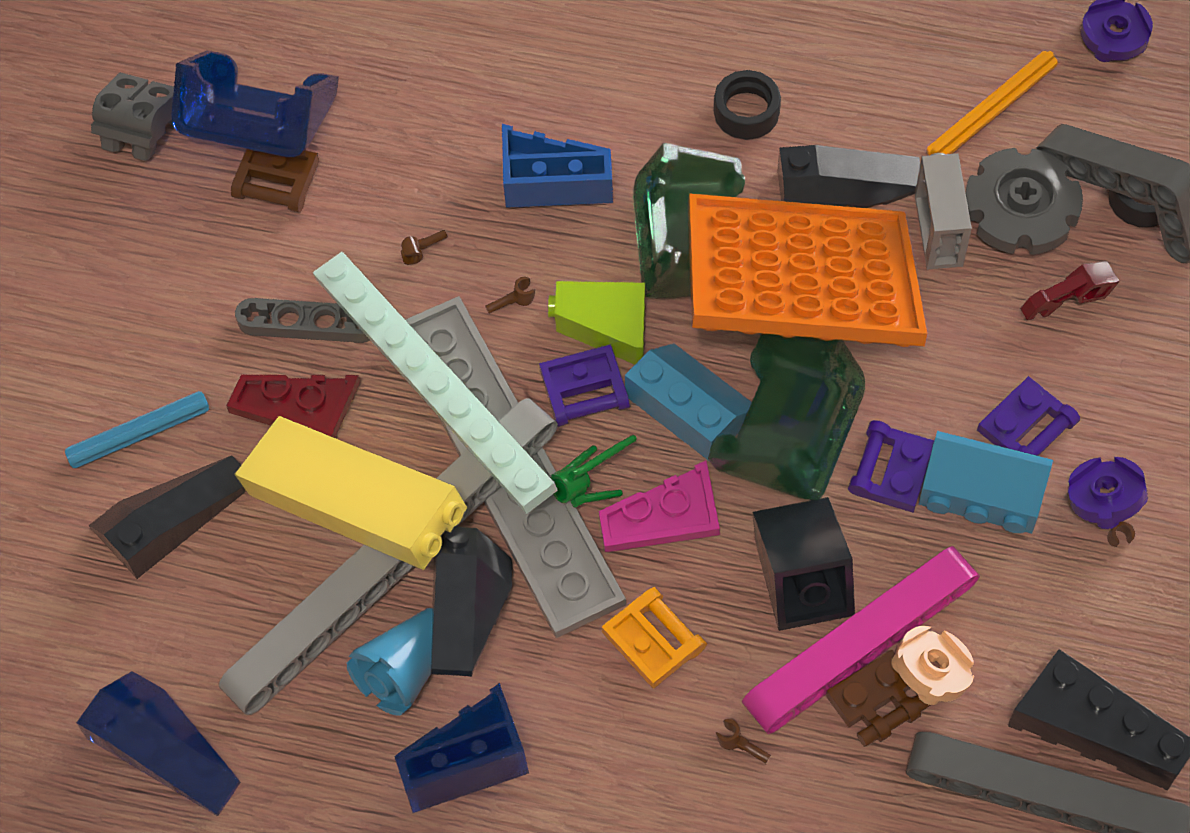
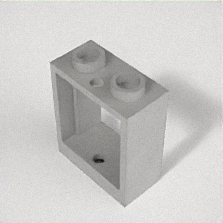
(942, 211)

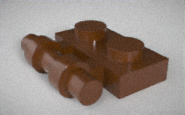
(869, 690)

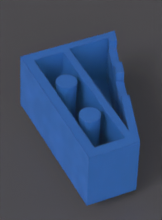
(553, 171)

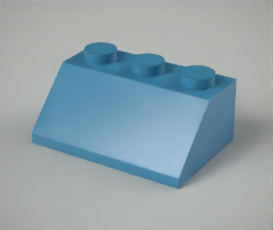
(685, 397)
(985, 482)

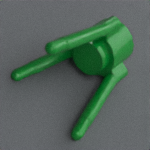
(574, 480)

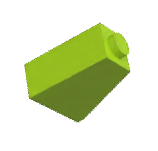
(602, 315)

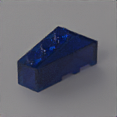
(464, 755)

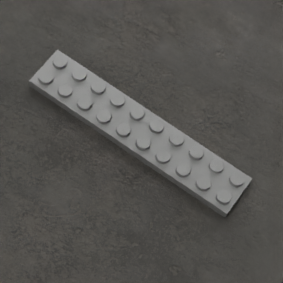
(551, 540)

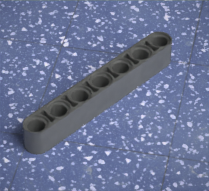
(1041, 788)

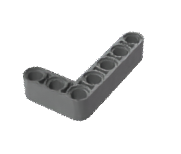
(1133, 173)

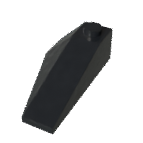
(845, 176)

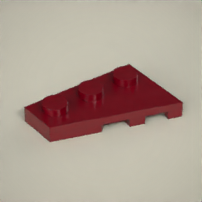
(312, 401)

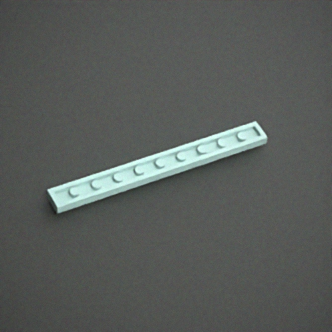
(436, 383)

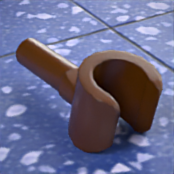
(412, 247)
(518, 295)
(1124, 527)
(740, 742)

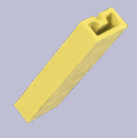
(352, 492)

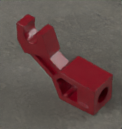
(1086, 284)

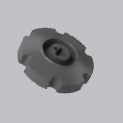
(1023, 201)

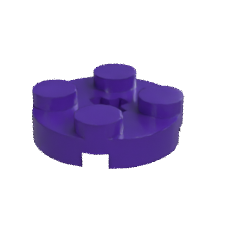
(1116, 45)
(1112, 507)

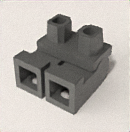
(132, 114)

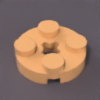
(921, 676)

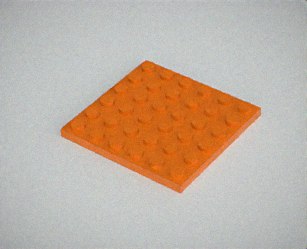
(803, 271)

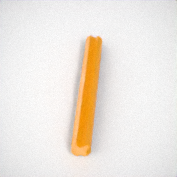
(994, 104)

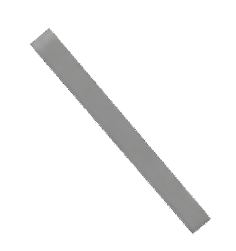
(361, 581)

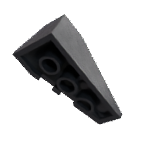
(161, 518)
(468, 593)

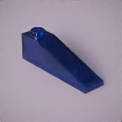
(155, 736)

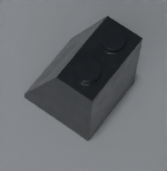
(805, 563)

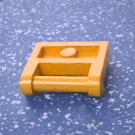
(644, 645)

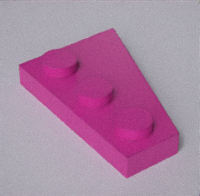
(666, 514)

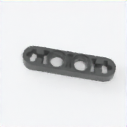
(303, 328)

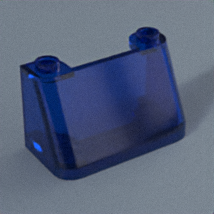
(219, 110)

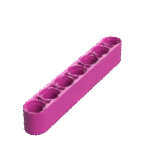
(860, 639)

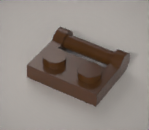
(290, 171)

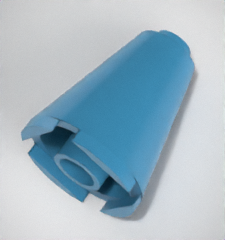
(395, 663)

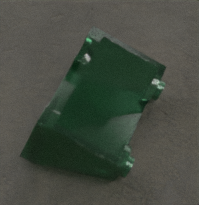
(662, 211)
(796, 417)

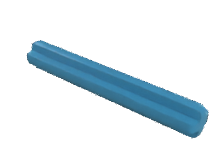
(136, 429)

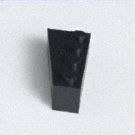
(1102, 722)

